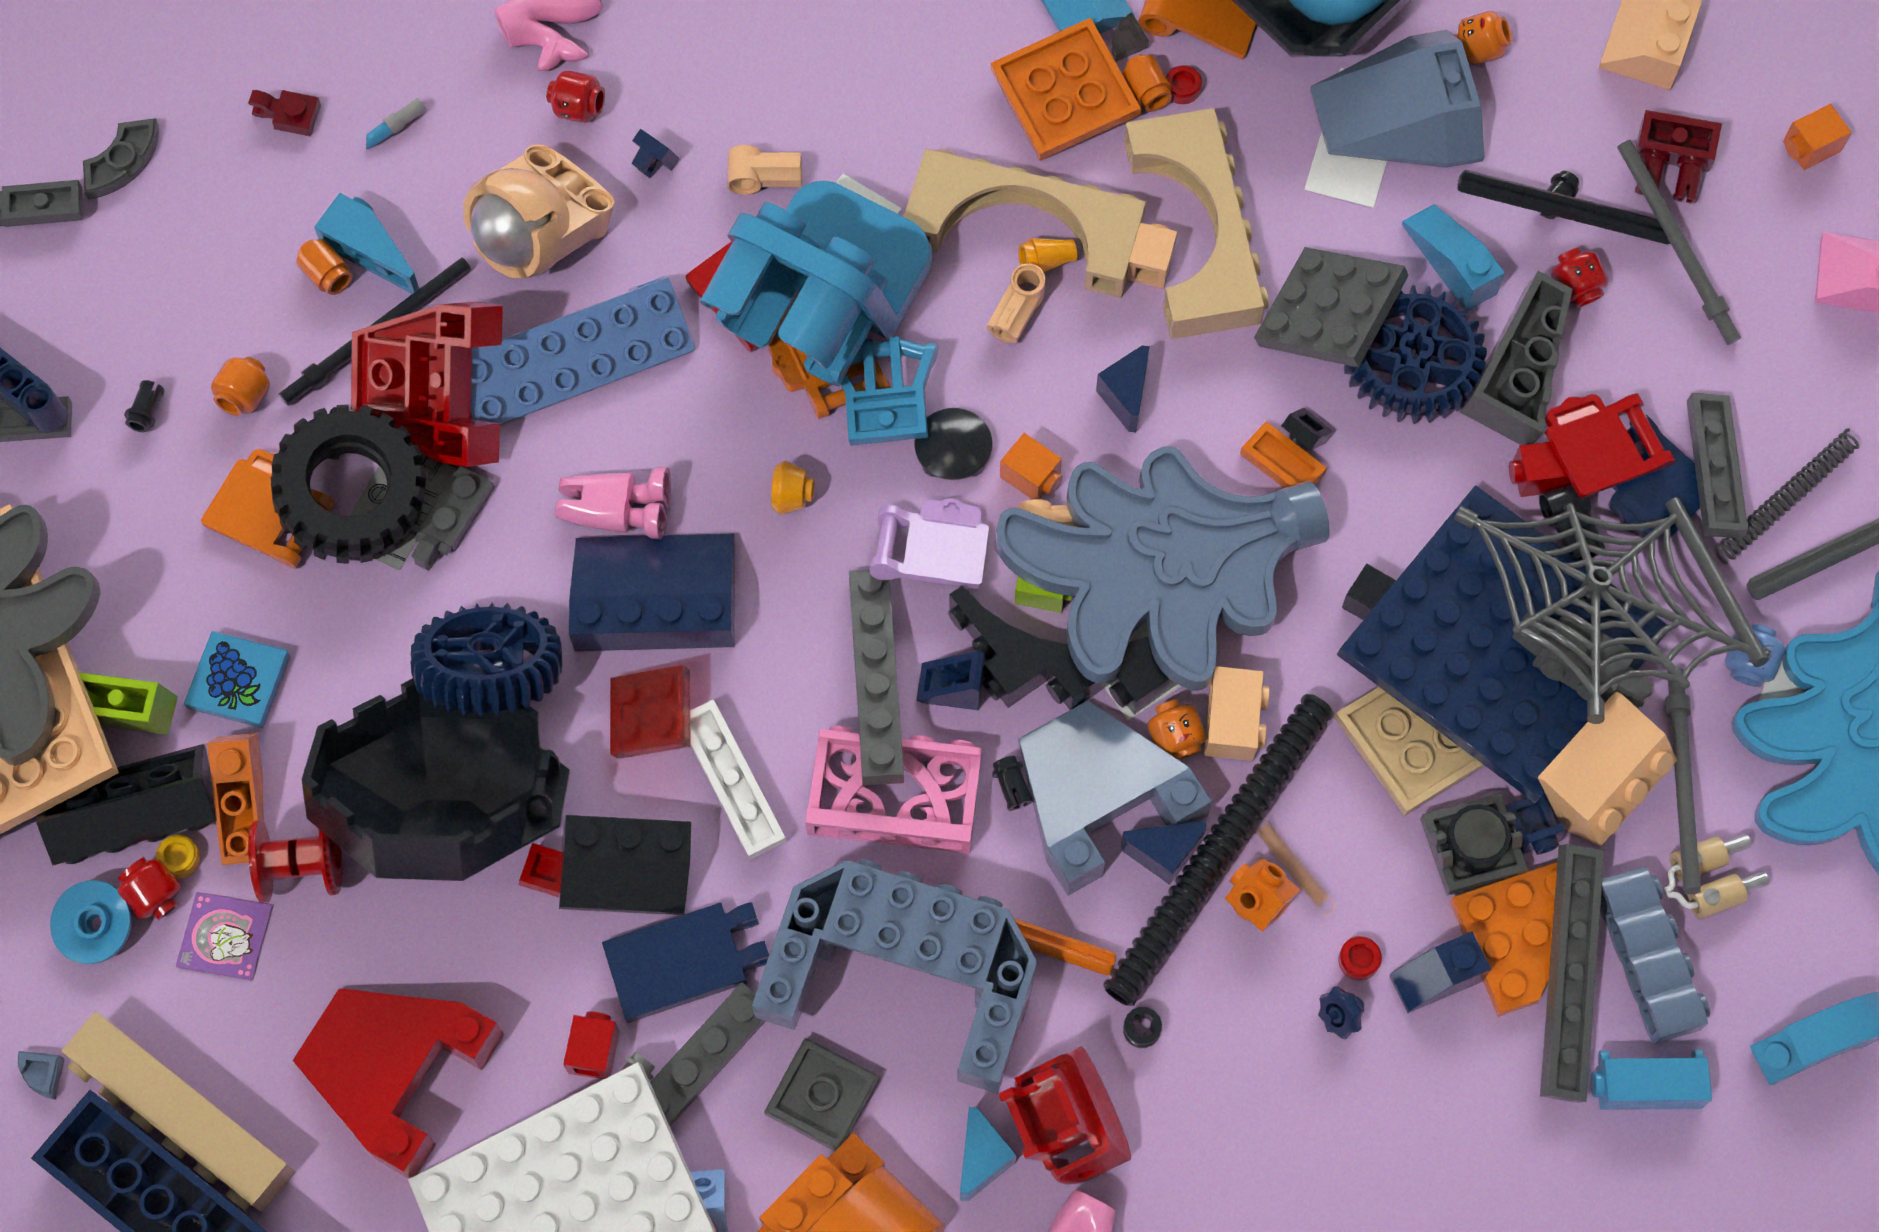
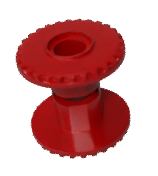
(291, 859)

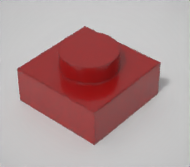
(542, 870)

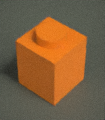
(1816, 137)
(1031, 468)

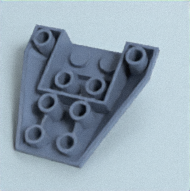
(1405, 105)

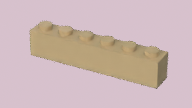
(178, 1112)

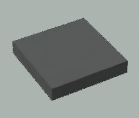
(821, 1095)

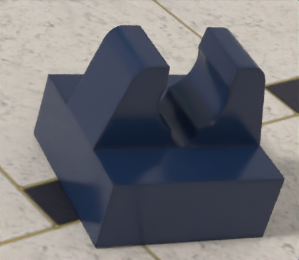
(652, 154)

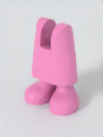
(609, 498)

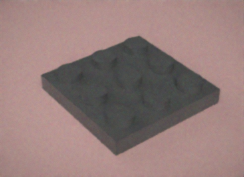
(1331, 306)

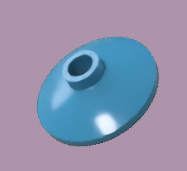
(73, 920)

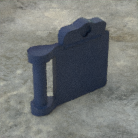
(1645, 497)

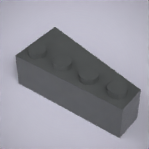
(1520, 369)

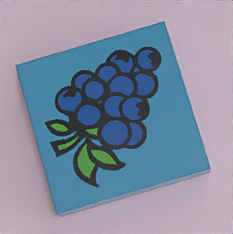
(237, 679)

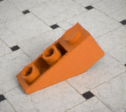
(236, 792)

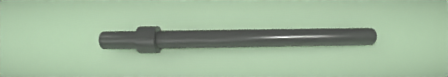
(1714, 306)
(1678, 709)

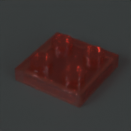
(650, 712)

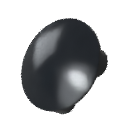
(955, 445)

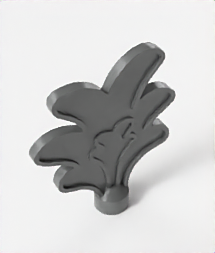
(31, 625)

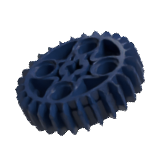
(1416, 372)

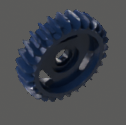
(457, 675)

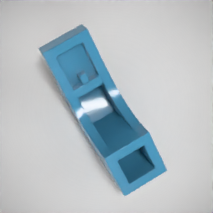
(1819, 1038)

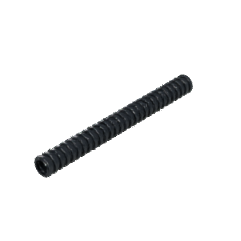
(1218, 850)

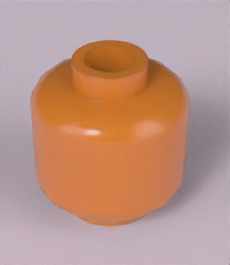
(240, 385)

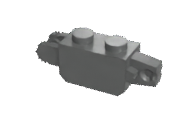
(1633, 688)

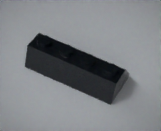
(134, 806)

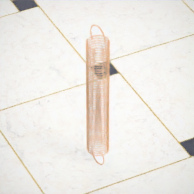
(1313, 890)

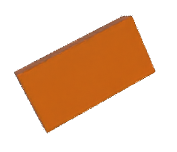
(1281, 458)

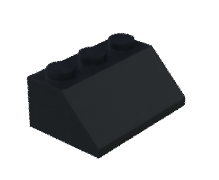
(624, 865)

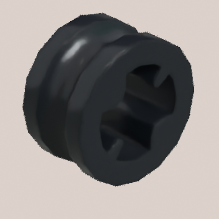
(1129, 1027)

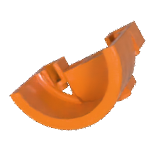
(830, 1202)

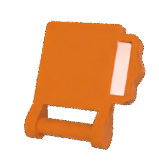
(789, 366)
(247, 513)

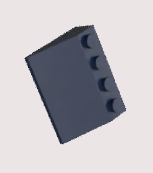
(652, 593)

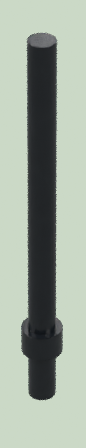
(315, 375)

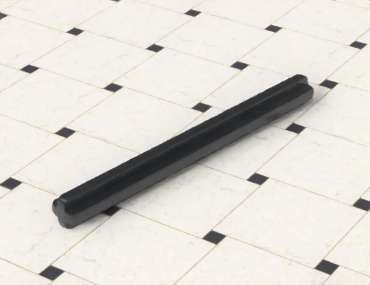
(1561, 206)

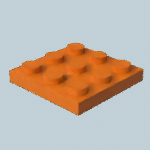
(1065, 89)

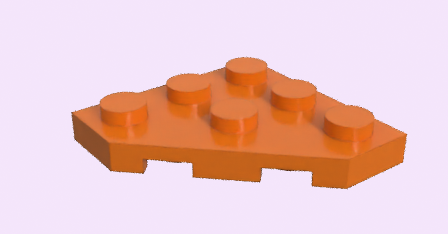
(1515, 934)

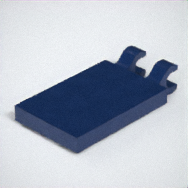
(682, 960)

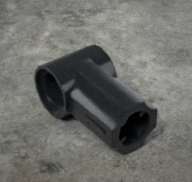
(1554, 503)

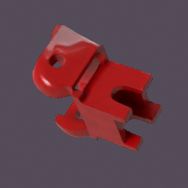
(1062, 1107)

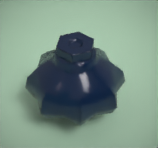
(1341, 1012)

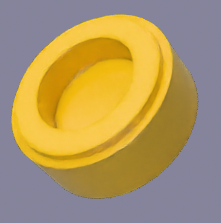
(179, 855)

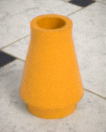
(1047, 252)

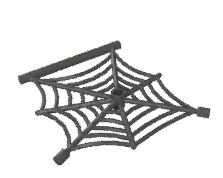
(1597, 586)

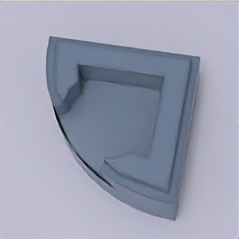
(41, 1072)

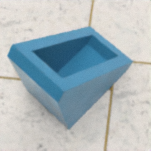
(984, 1155)

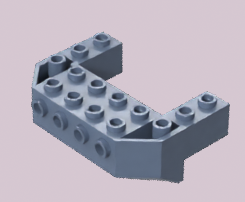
(911, 927)

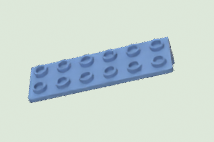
(578, 352)

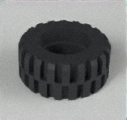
(340, 434)

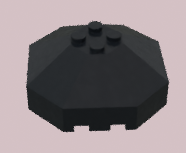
(432, 788)

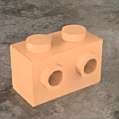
(1235, 714)

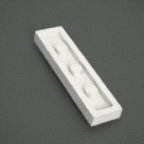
(733, 782)

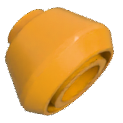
(790, 488)

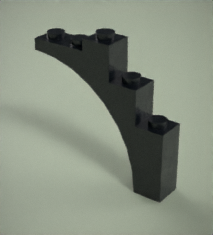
(1025, 662)

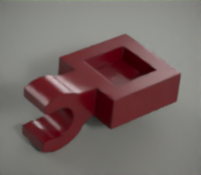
(290, 112)

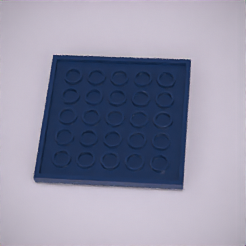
(1450, 655)

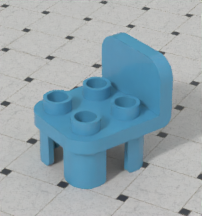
(842, 257)

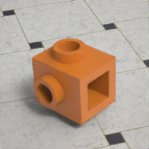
(1261, 893)

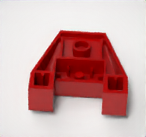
(422, 378)
(374, 1054)

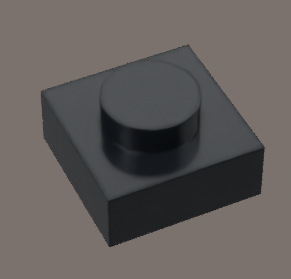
(1306, 429)

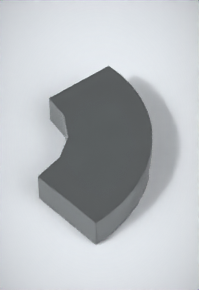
(122, 159)

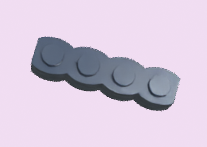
(1650, 957)

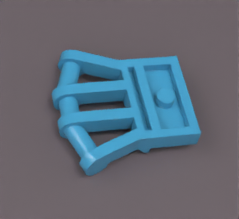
(889, 412)

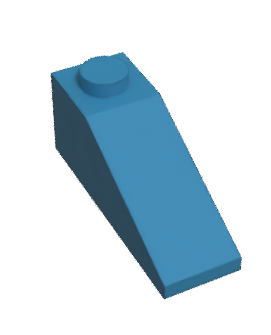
(360, 238)
(1456, 256)

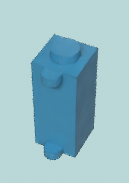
(1652, 1082)

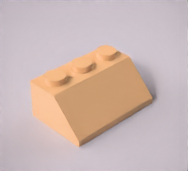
(1650, 39)
(1607, 771)

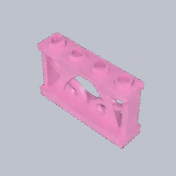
(931, 833)

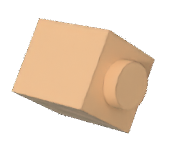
(1151, 255)

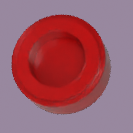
(1185, 84)
(1359, 958)

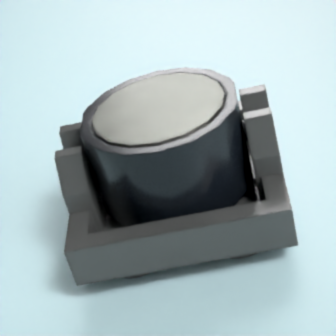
(1474, 844)

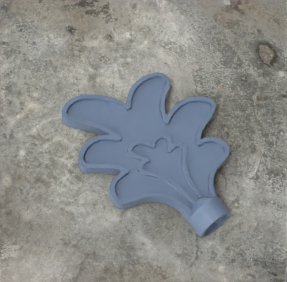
(1164, 557)

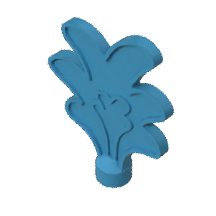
(1825, 726)

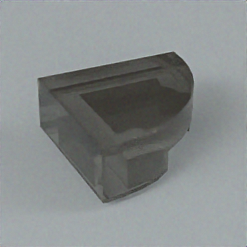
(1128, 38)

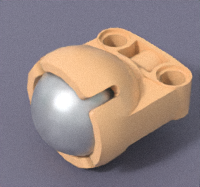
(535, 212)

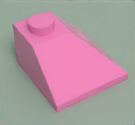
(1848, 272)

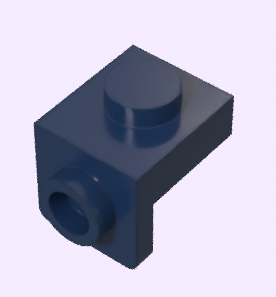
(1537, 825)

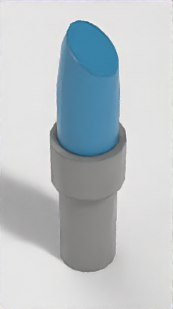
(394, 123)

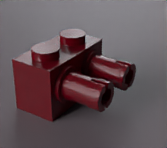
(1681, 143)

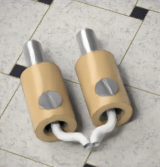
(1722, 893)

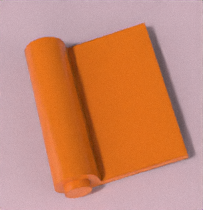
(1211, 21)

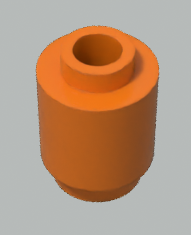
(1147, 82)
(324, 266)

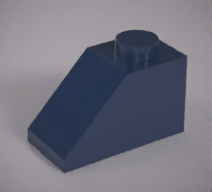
(1441, 972)

